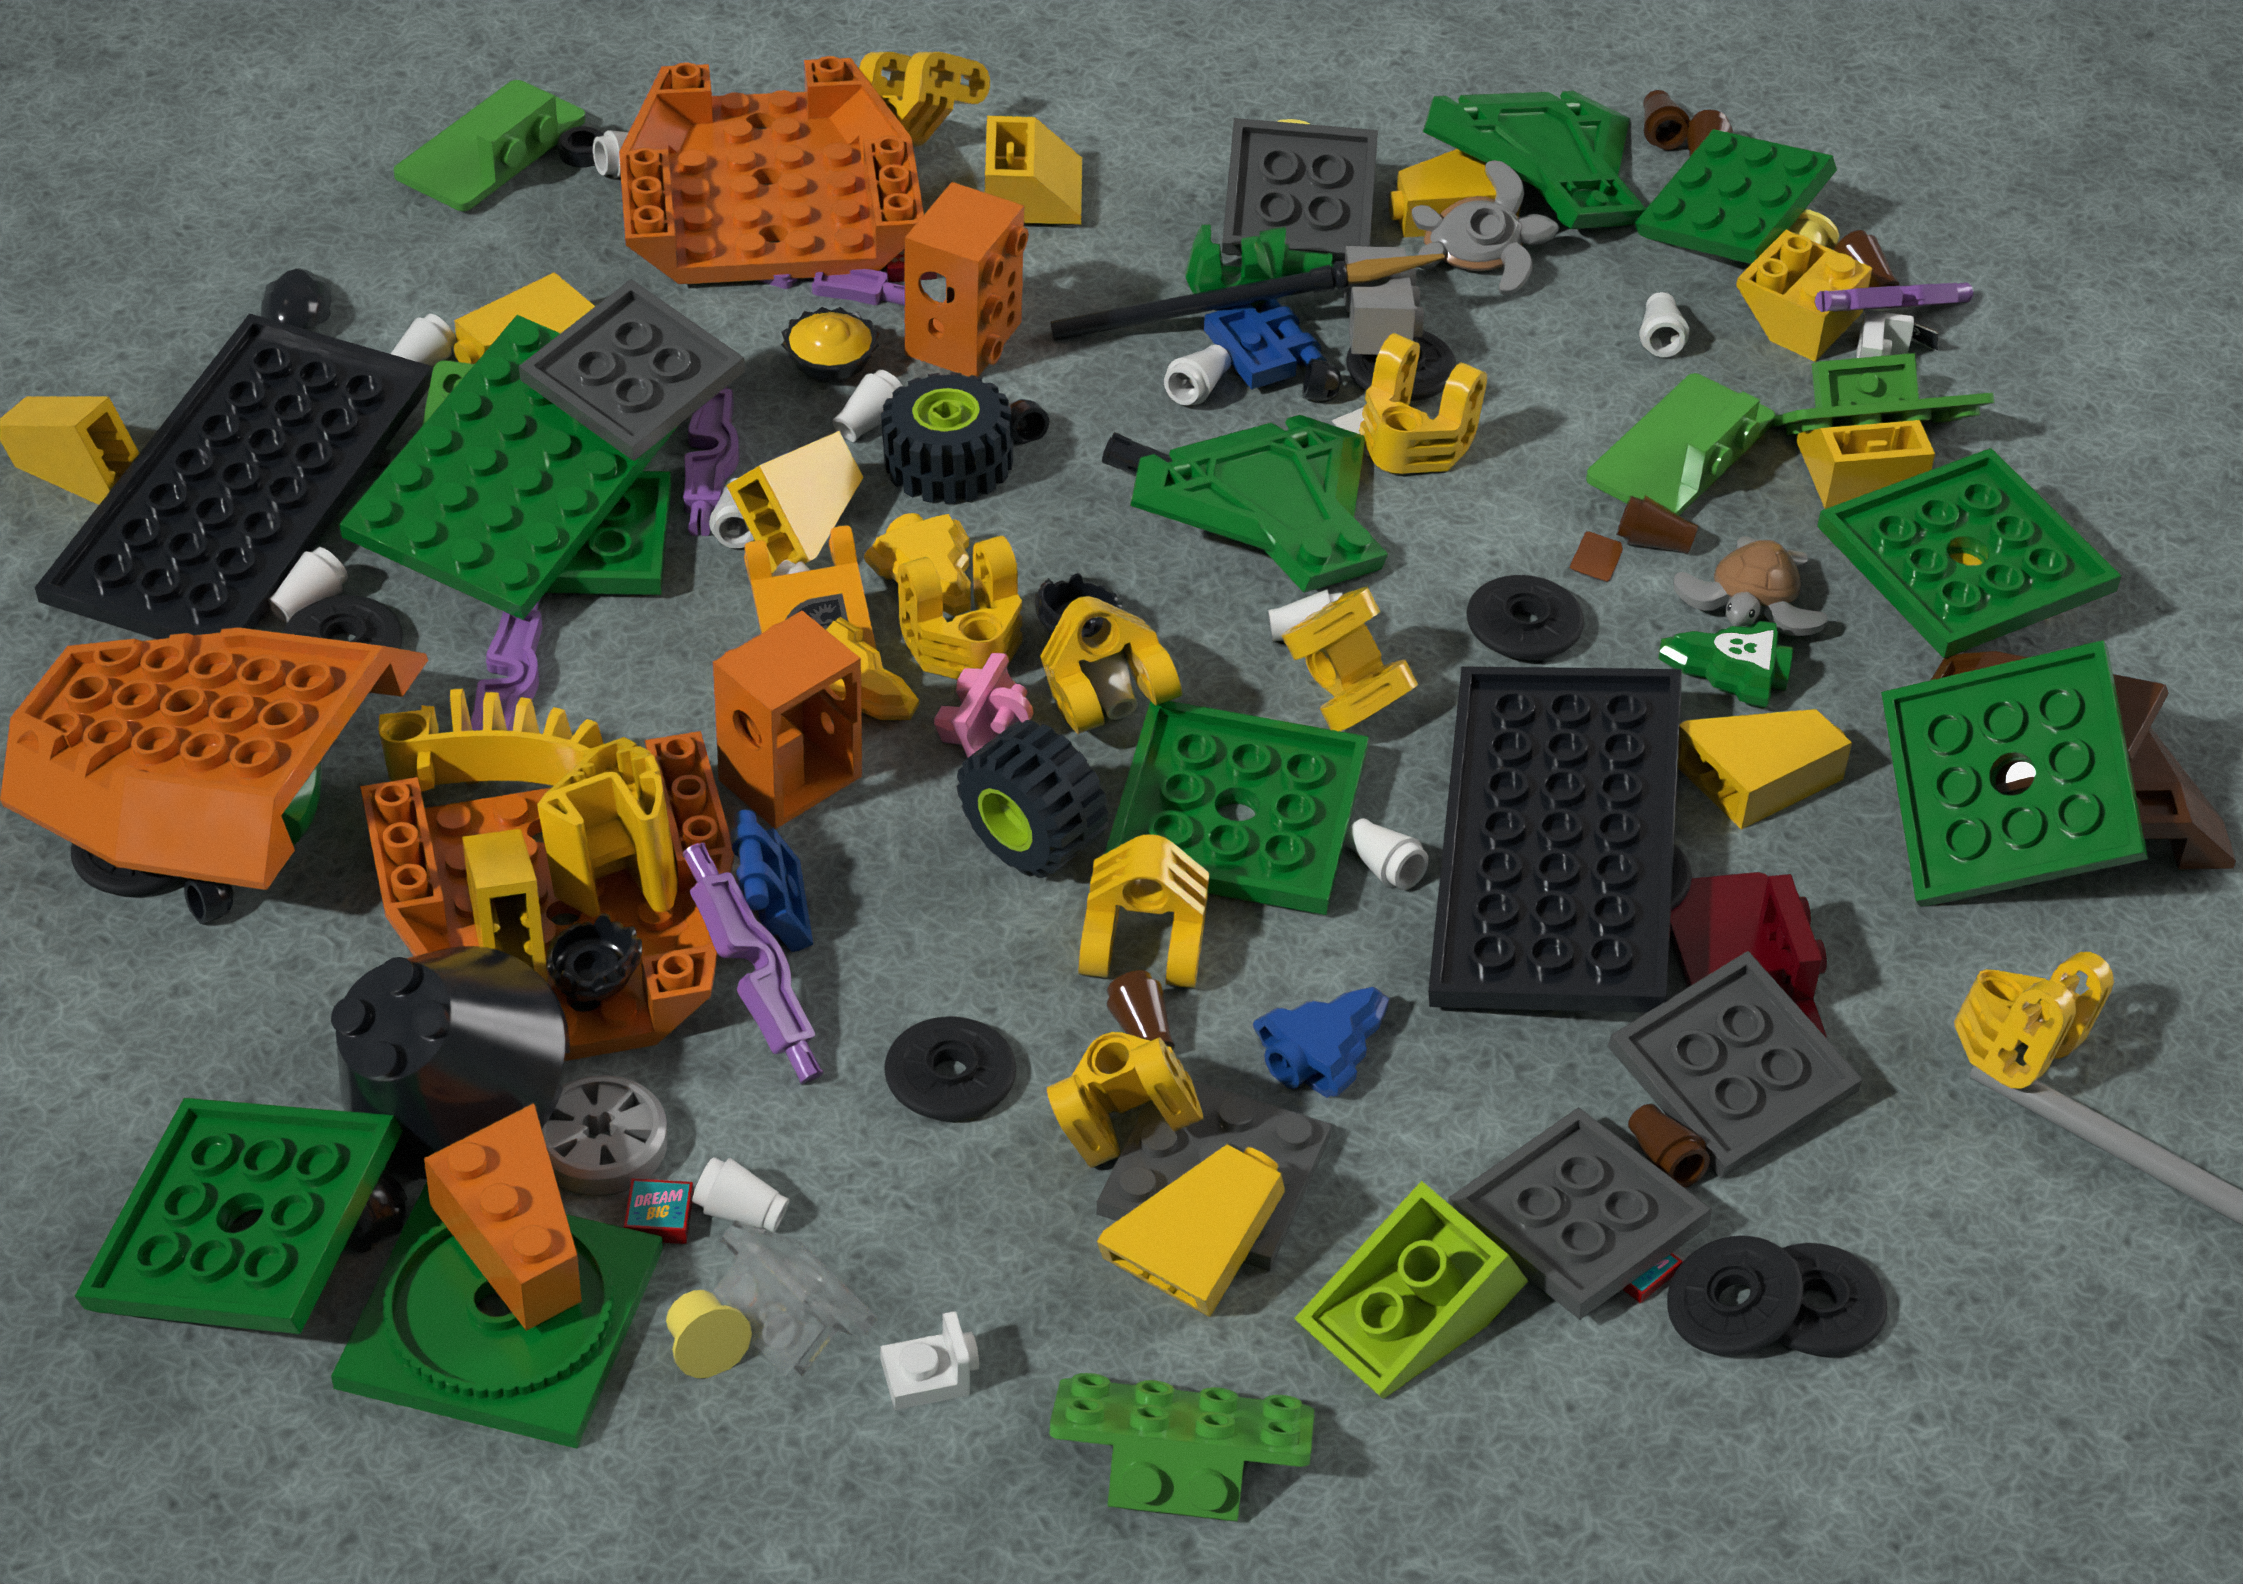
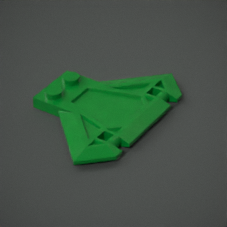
(1557, 145)
(1272, 491)

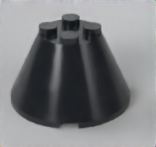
(449, 1047)

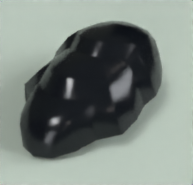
(297, 299)

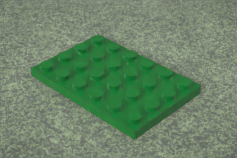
(495, 485)

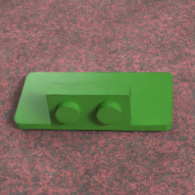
(488, 145)
(1873, 389)
(1682, 444)
(1180, 1446)

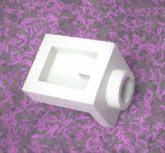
(1884, 334)
(930, 1366)

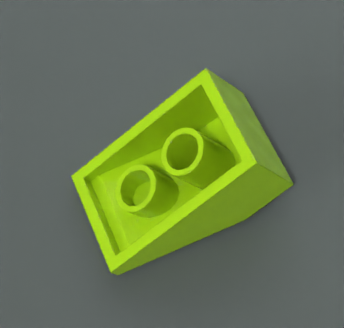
(1411, 1293)

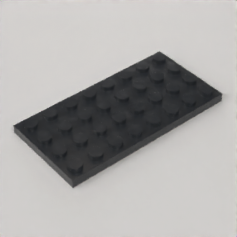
(236, 483)
(1559, 840)

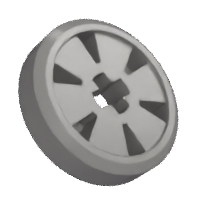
(606, 1162)

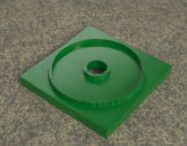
(1975, 507)
(1958, 735)
(1287, 772)
(215, 1162)
(437, 1353)

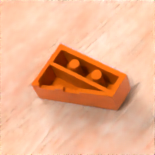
(508, 1215)

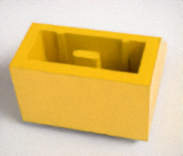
(1033, 169)
(1784, 287)
(1864, 457)

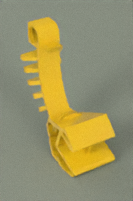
(594, 820)

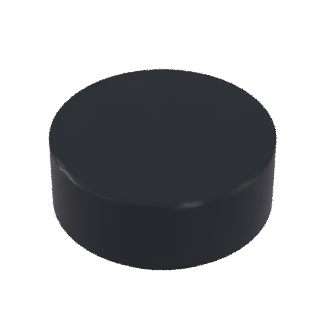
(577, 146)

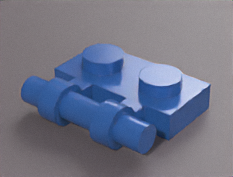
(1262, 344)
(771, 880)

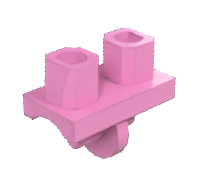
(988, 706)

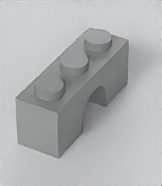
(1383, 304)

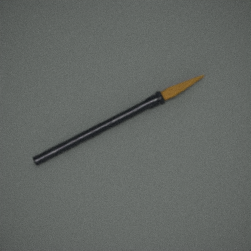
(1317, 280)

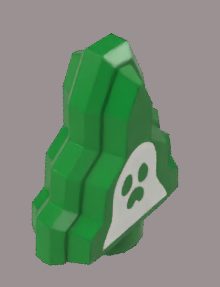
(1733, 660)

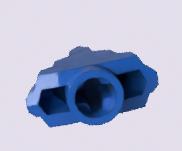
(1321, 1040)

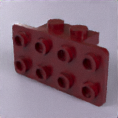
(1756, 915)

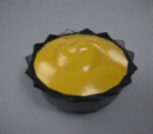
(830, 343)

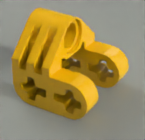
(925, 87)
(1405, 437)
(1120, 630)
(972, 636)
(1347, 660)
(1153, 878)
(2029, 1009)
(1118, 1076)

